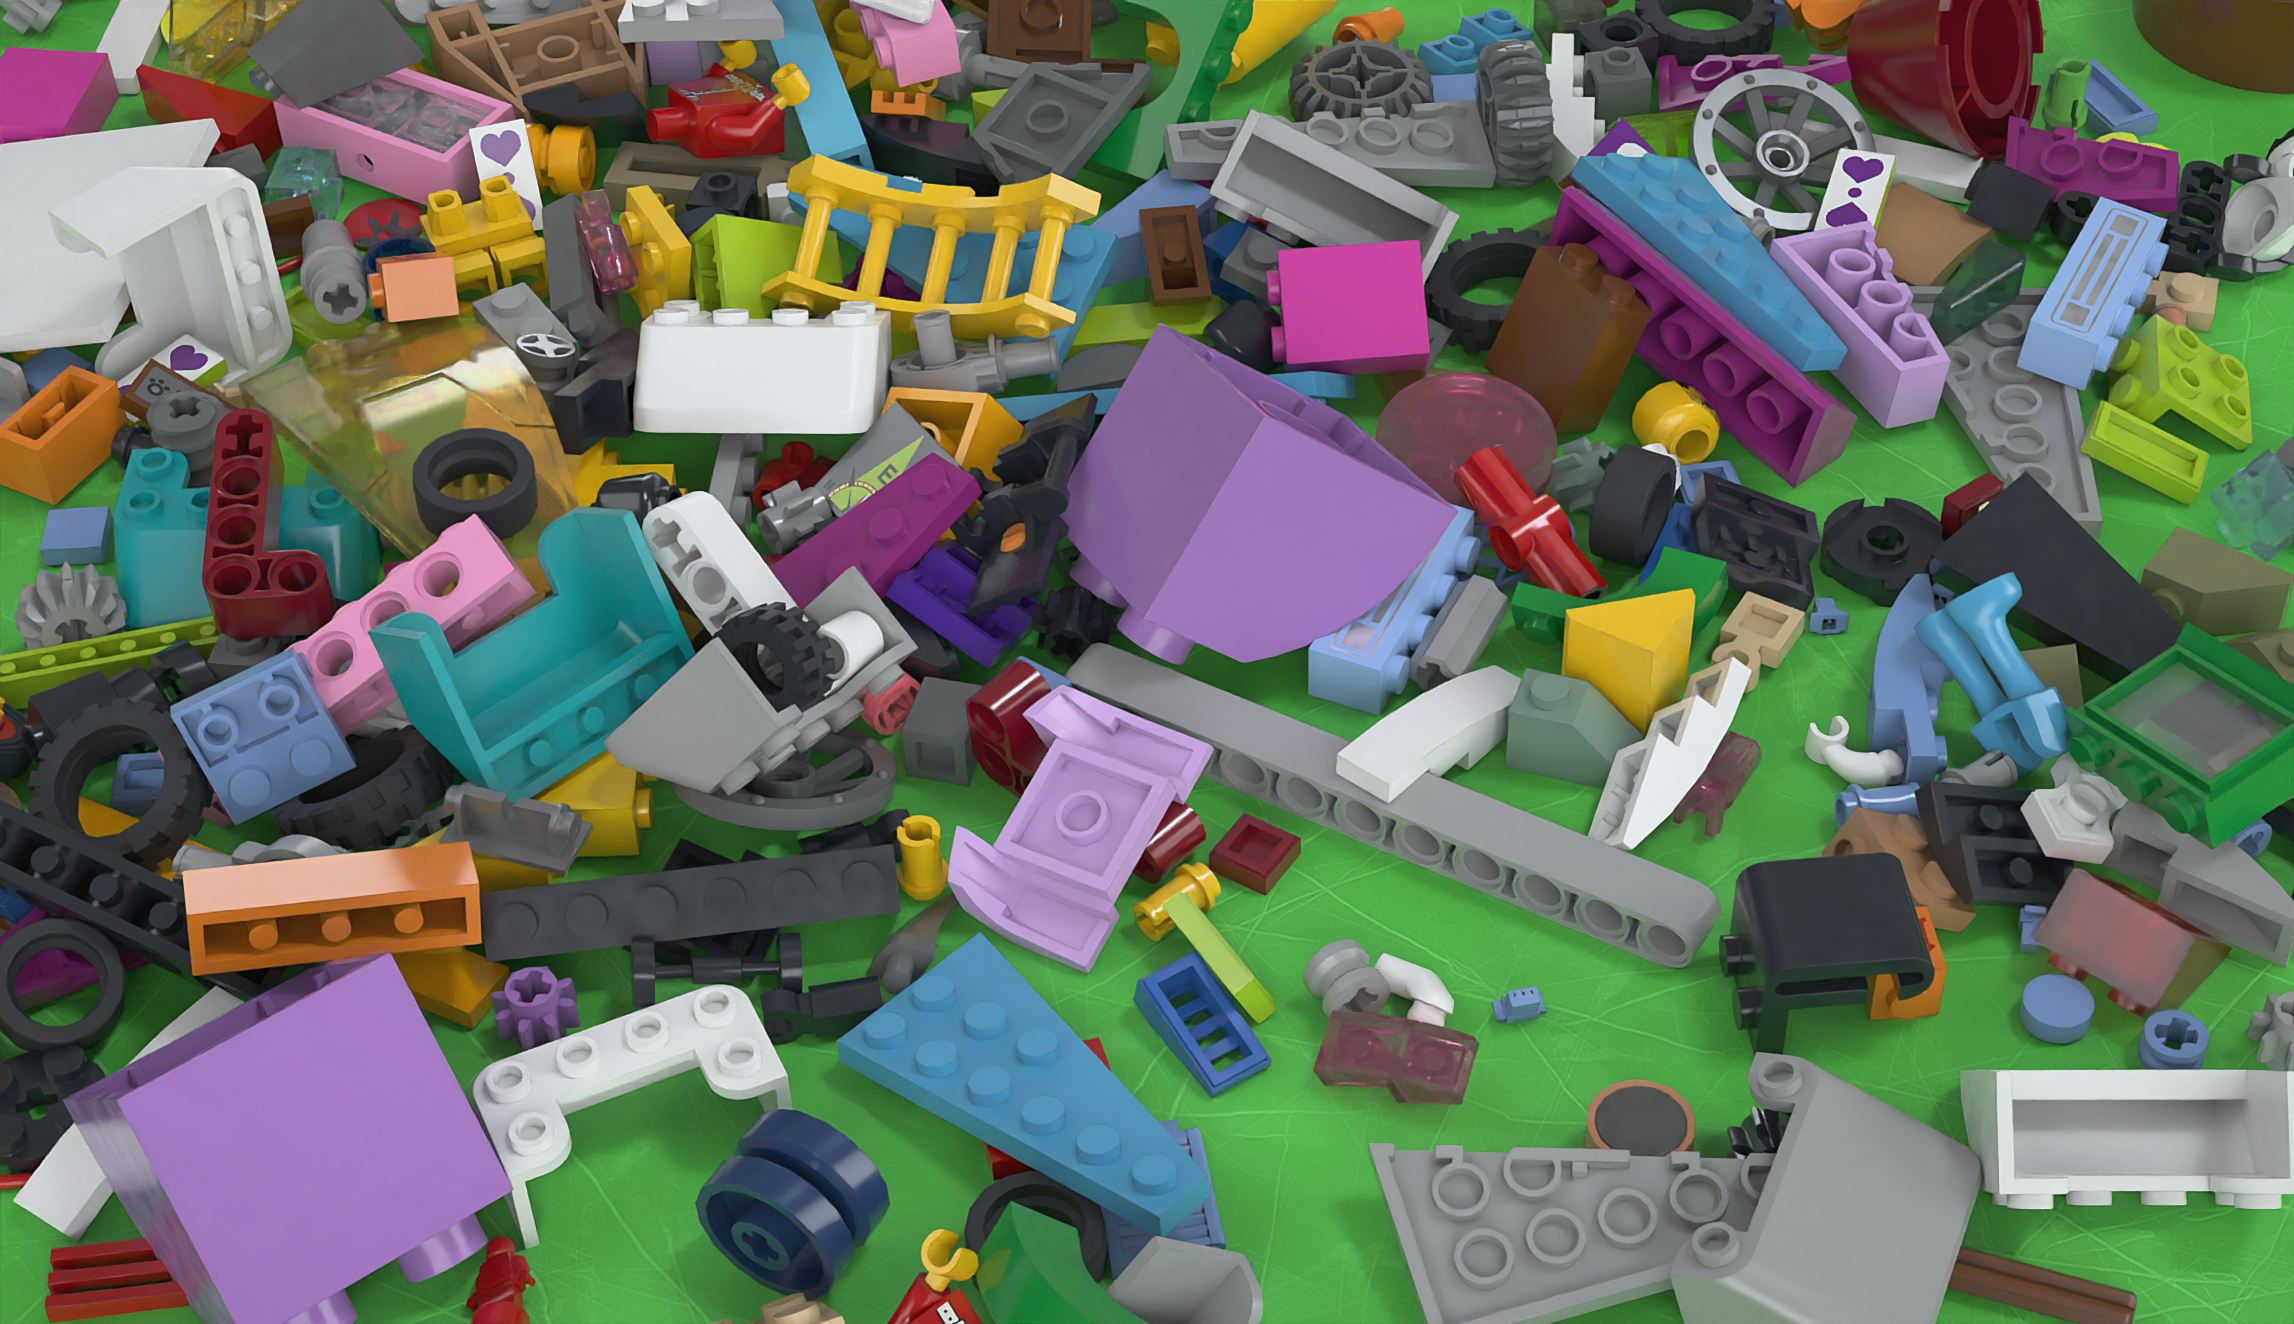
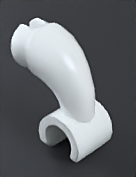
(1860, 768)

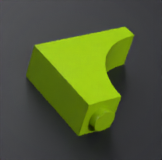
(740, 254)

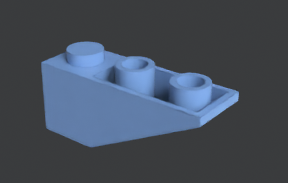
(1155, 193)

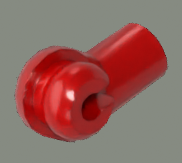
(781, 471)

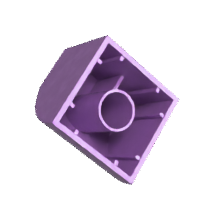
(1239, 509)
(296, 1148)

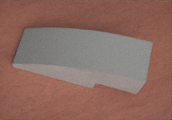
(2210, 888)

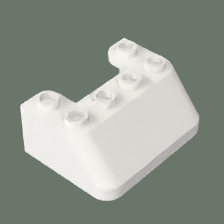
(191, 263)
(762, 372)
(528, 1094)
(2131, 1133)

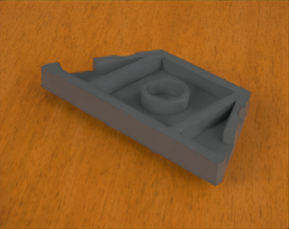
(1055, 119)

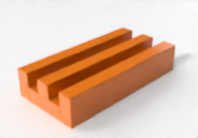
(904, 105)

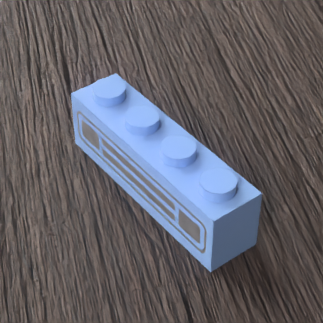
(2094, 295)
(1373, 653)

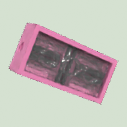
(398, 133)

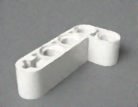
(726, 576)

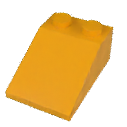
(964, 424)

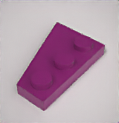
(2112, 170)

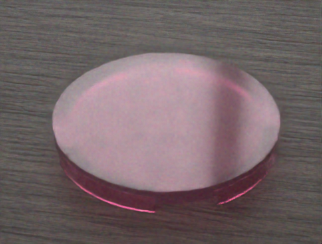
(1453, 415)

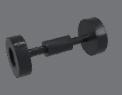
(714, 968)

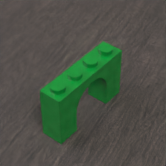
(1206, 40)

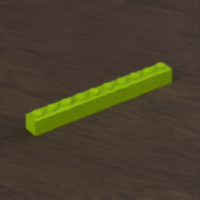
(47, 667)

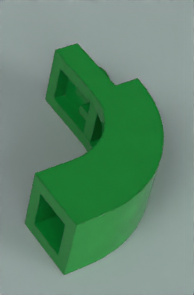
(1037, 1275)

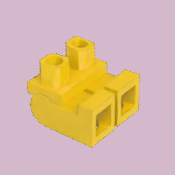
(487, 239)

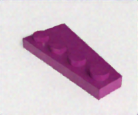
(882, 532)

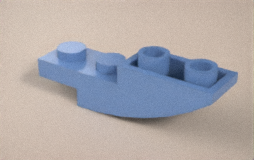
(1908, 688)

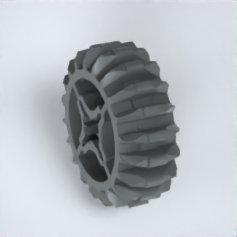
(1358, 77)
(1516, 111)

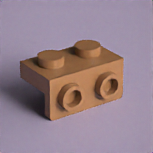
(1906, 839)

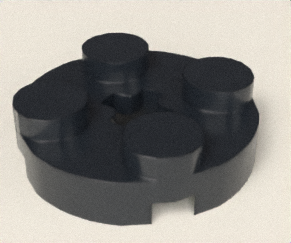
(1857, 531)
(35, 1081)

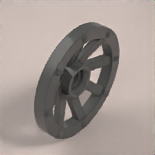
(1777, 157)
(807, 798)

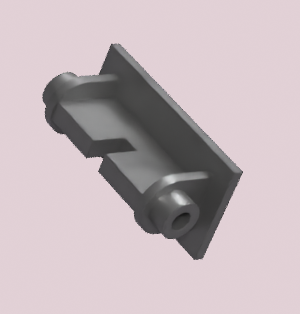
(521, 833)

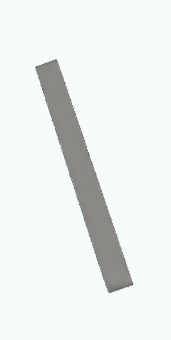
(1428, 824)

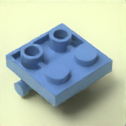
(263, 735)

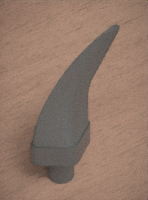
(911, 947)

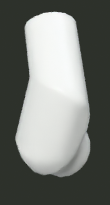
(1420, 985)

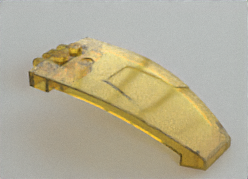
(382, 397)

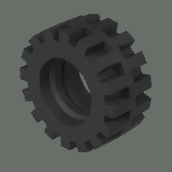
(793, 644)

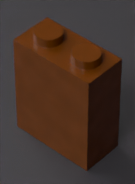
(1569, 335)

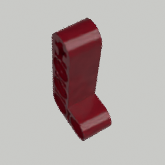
(244, 576)
(1013, 751)

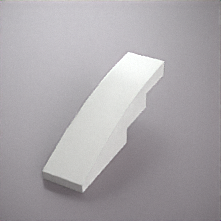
(1432, 733)
(1660, 770)
(69, 1182)

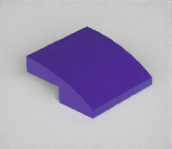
(939, 596)

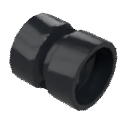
(175, 669)

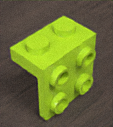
(2174, 370)

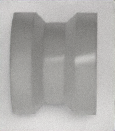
(1345, 980)

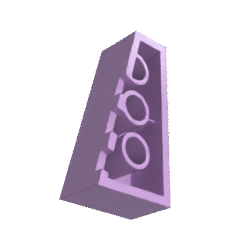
(1892, 353)

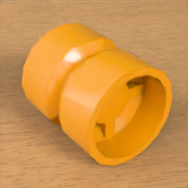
(563, 158)

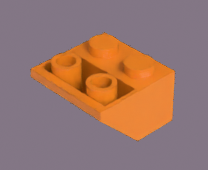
(60, 435)

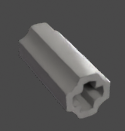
(1458, 633)

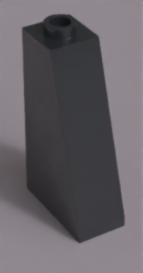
(2066, 579)

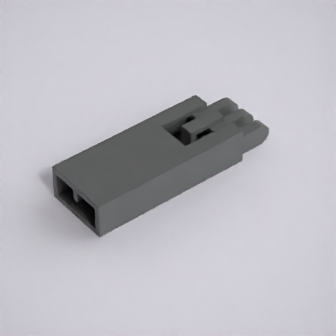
(571, 281)

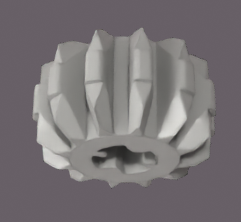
(69, 607)

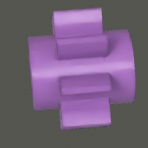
(535, 1008)

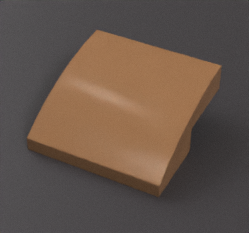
(1927, 236)

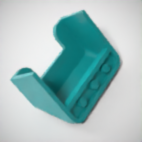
(164, 533)
(554, 678)

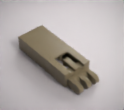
(676, 171)

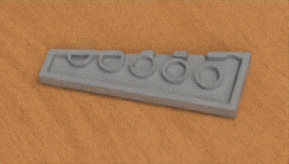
(1428, 148)

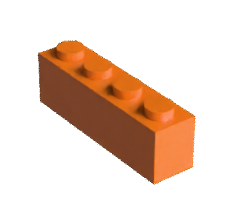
(331, 907)

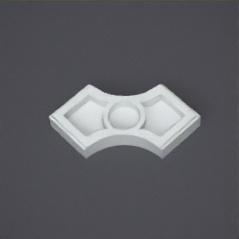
(2075, 815)

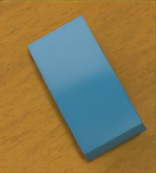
(1460, 52)

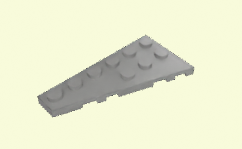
(2014, 414)

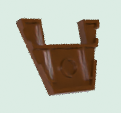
(1047, 33)

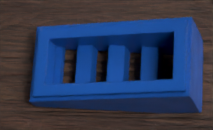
(1194, 977)

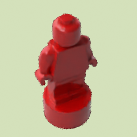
(501, 1286)

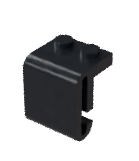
(1813, 934)

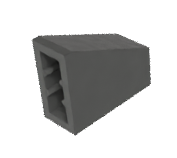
(331, 49)

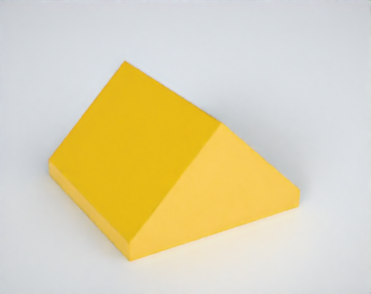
(1632, 651)

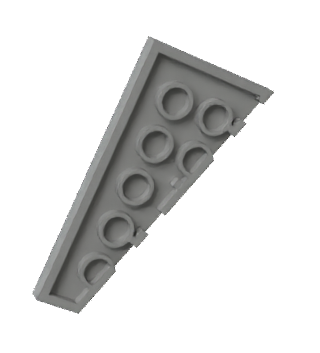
(699, 20)
(1551, 1227)

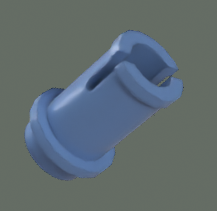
(1889, 800)

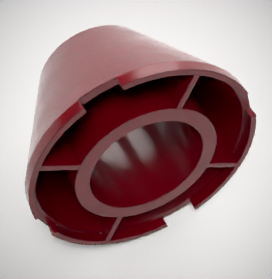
(1948, 68)

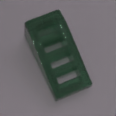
(1978, 290)

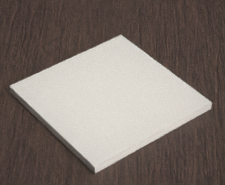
(45, 289)

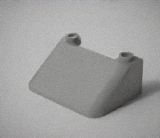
(1850, 1219)

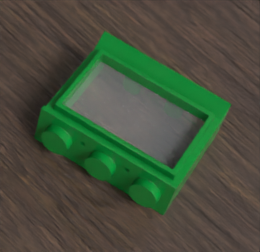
(2193, 737)

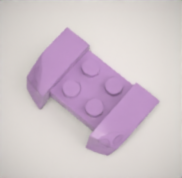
(1075, 827)

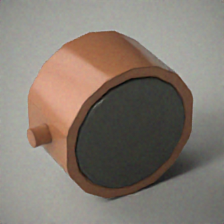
(1641, 1119)

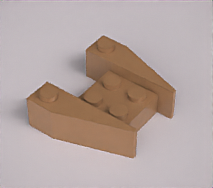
(538, 54)

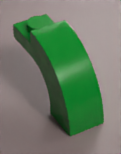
(1542, 611)

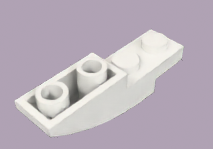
(1574, 121)

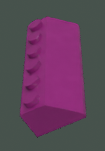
(1700, 342)

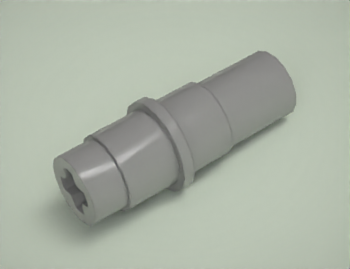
(333, 272)

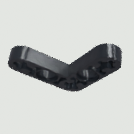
(2188, 241)

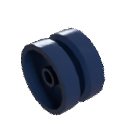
(793, 1203)

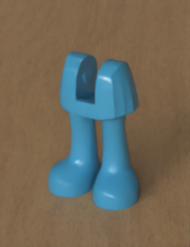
(2033, 717)

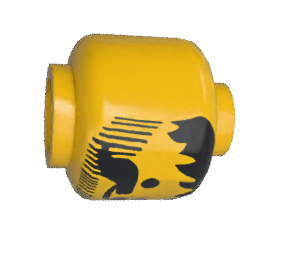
(1679, 420)

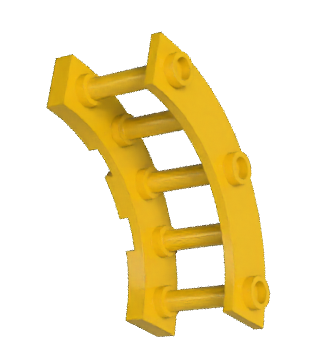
(1041, 204)

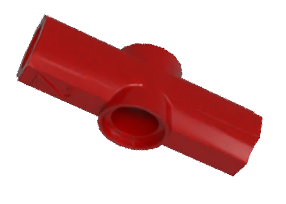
(1526, 529)

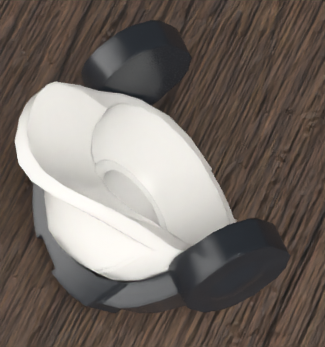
(2256, 222)

